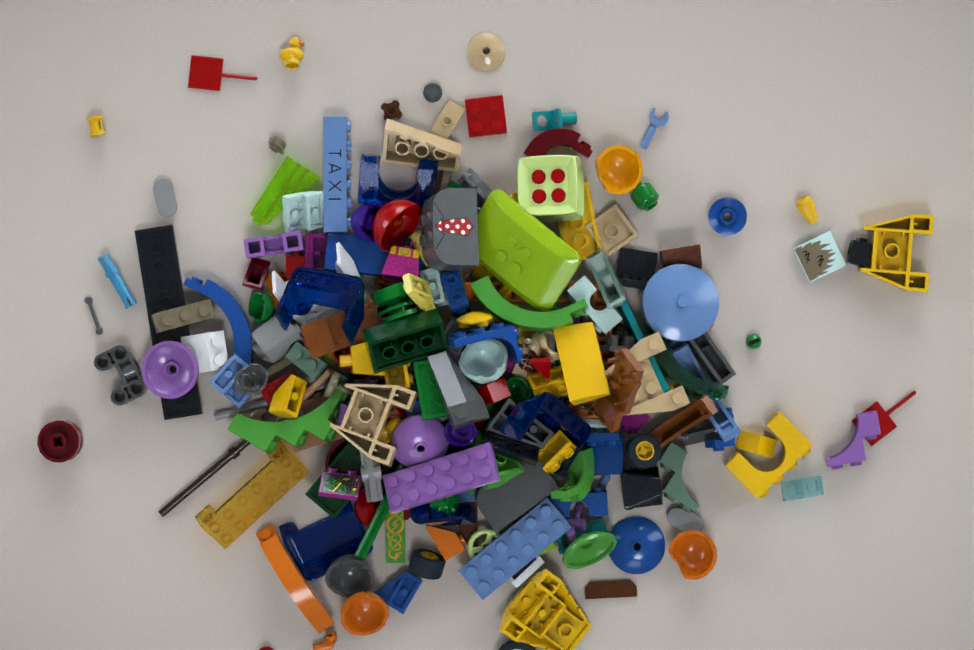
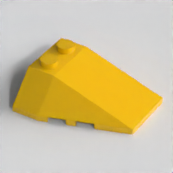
(544, 615)

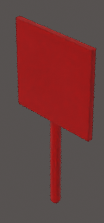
(207, 73)
(885, 421)

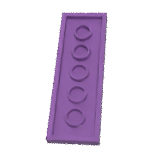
(441, 478)

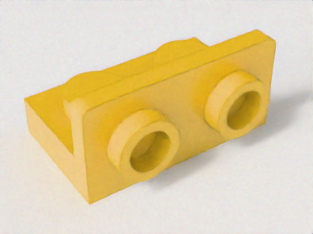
(555, 385)

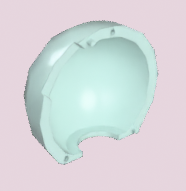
(484, 361)

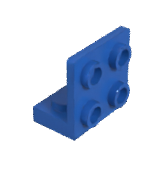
(608, 453)

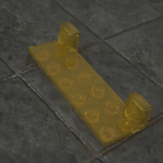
(253, 497)

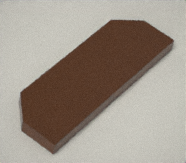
(610, 589)

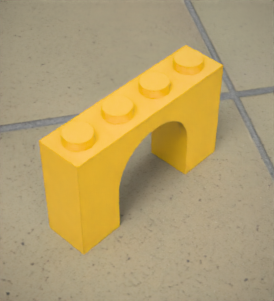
(794, 447)

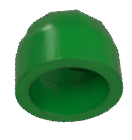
(752, 337)

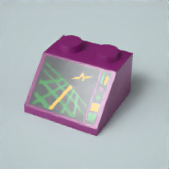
(340, 485)

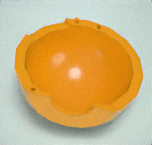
(619, 169)

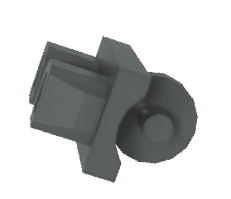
(611, 344)

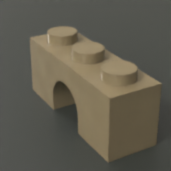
(183, 316)

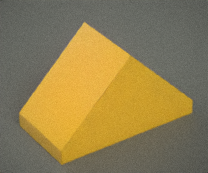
(756, 443)

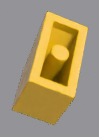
(288, 398)

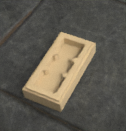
(447, 120)

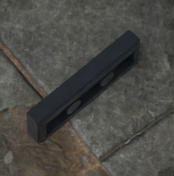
(511, 448)

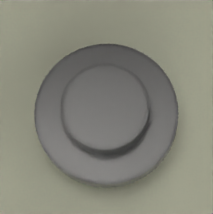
(432, 92)

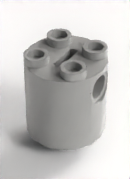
(273, 342)

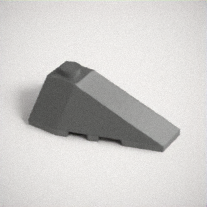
(458, 395)

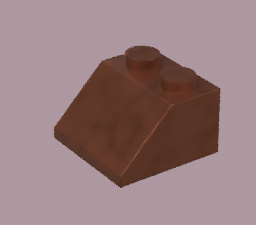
(684, 255)

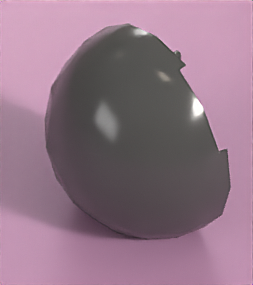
(349, 575)

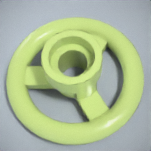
(490, 533)

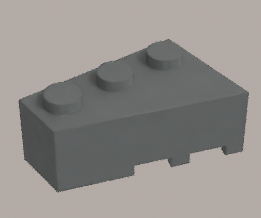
(536, 435)

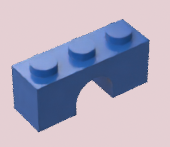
(595, 500)

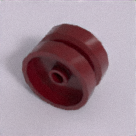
(50, 446)

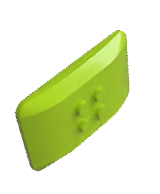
(524, 252)

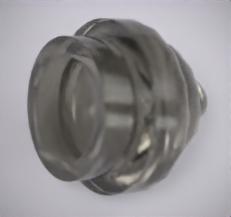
(620, 330)

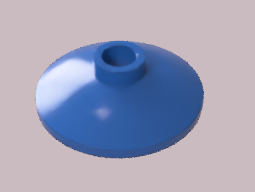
(735, 209)

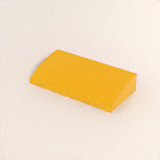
(581, 362)

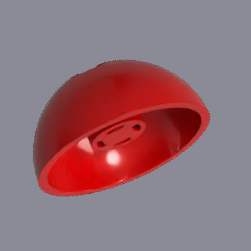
(395, 221)

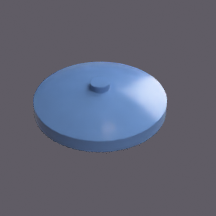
(680, 302)

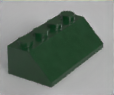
(405, 340)

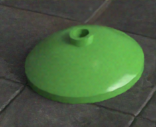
(589, 549)

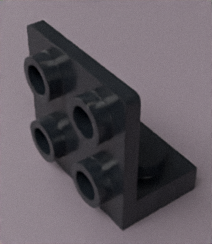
(635, 267)

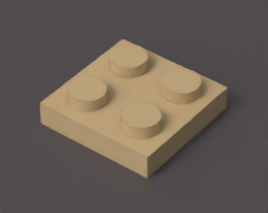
(613, 230)

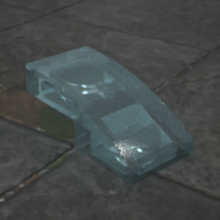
(802, 488)

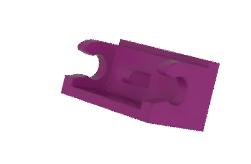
(315, 250)

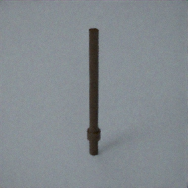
(233, 453)

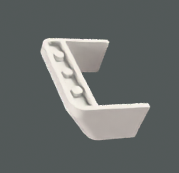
(343, 265)

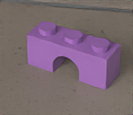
(274, 244)

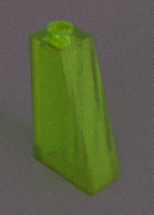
(288, 180)

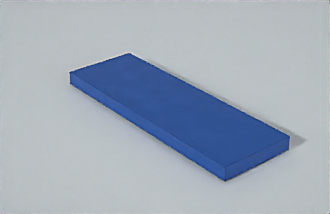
(366, 255)

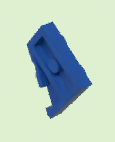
(400, 591)

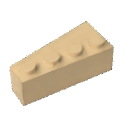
(407, 145)

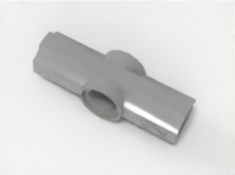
(372, 478)

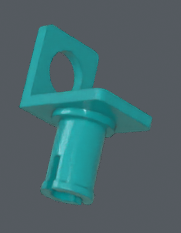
(554, 118)

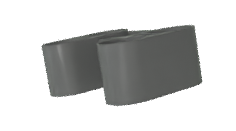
(128, 371)

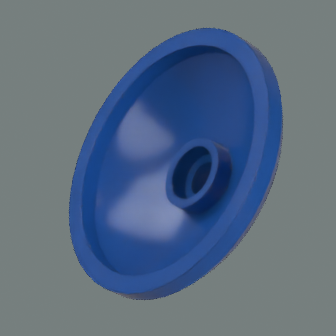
(641, 531)

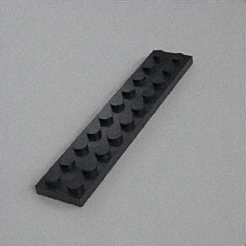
(164, 292)

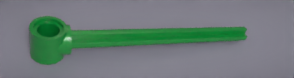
(375, 524)

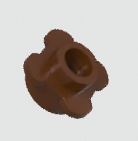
(396, 112)

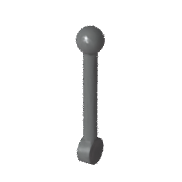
(88, 300)

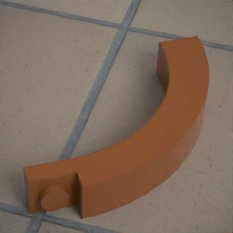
(683, 420)

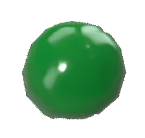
(261, 307)
(519, 389)

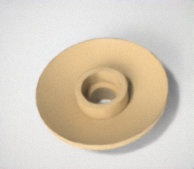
(491, 60)

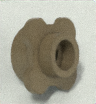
(277, 144)

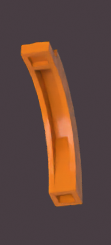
(293, 580)

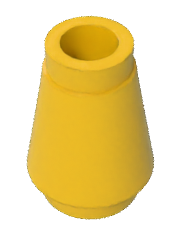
(807, 209)

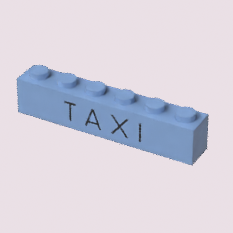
(336, 174)

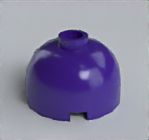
(362, 221)

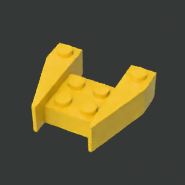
(893, 251)

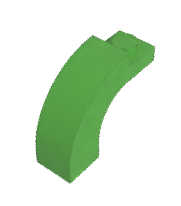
(579, 478)

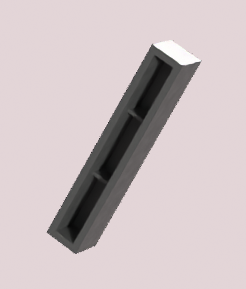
(711, 359)

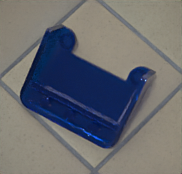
(323, 541)

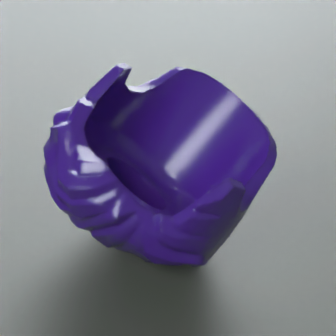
(461, 436)

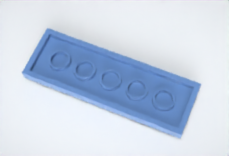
(515, 548)

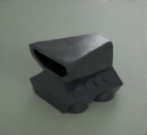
(641, 488)

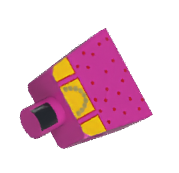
(401, 261)

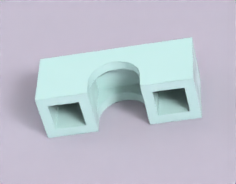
(604, 319)

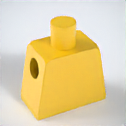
(358, 361)

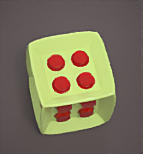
(551, 187)

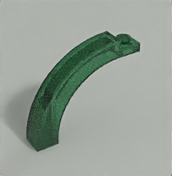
(678, 376)

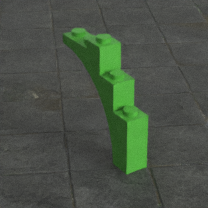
(295, 431)

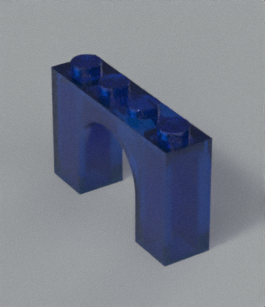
(373, 190)

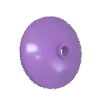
(158, 373)
(414, 432)

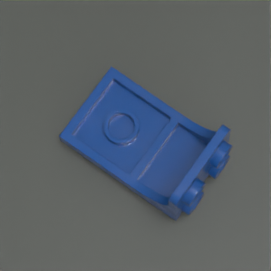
(503, 331)

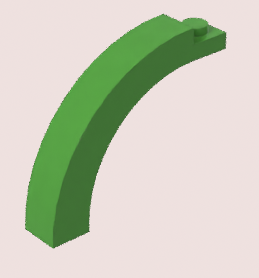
(524, 318)

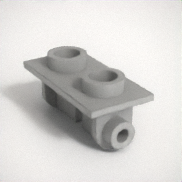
(472, 180)

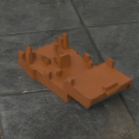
(327, 335)
(623, 389)

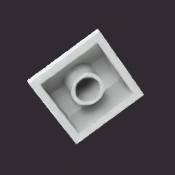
(208, 349)

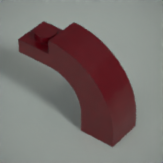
(557, 137)

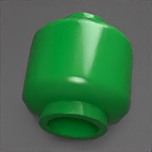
(644, 196)

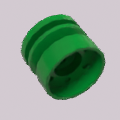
(395, 303)

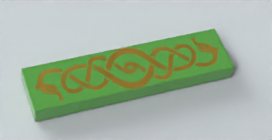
(395, 538)

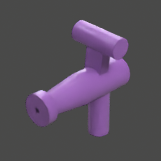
(576, 523)

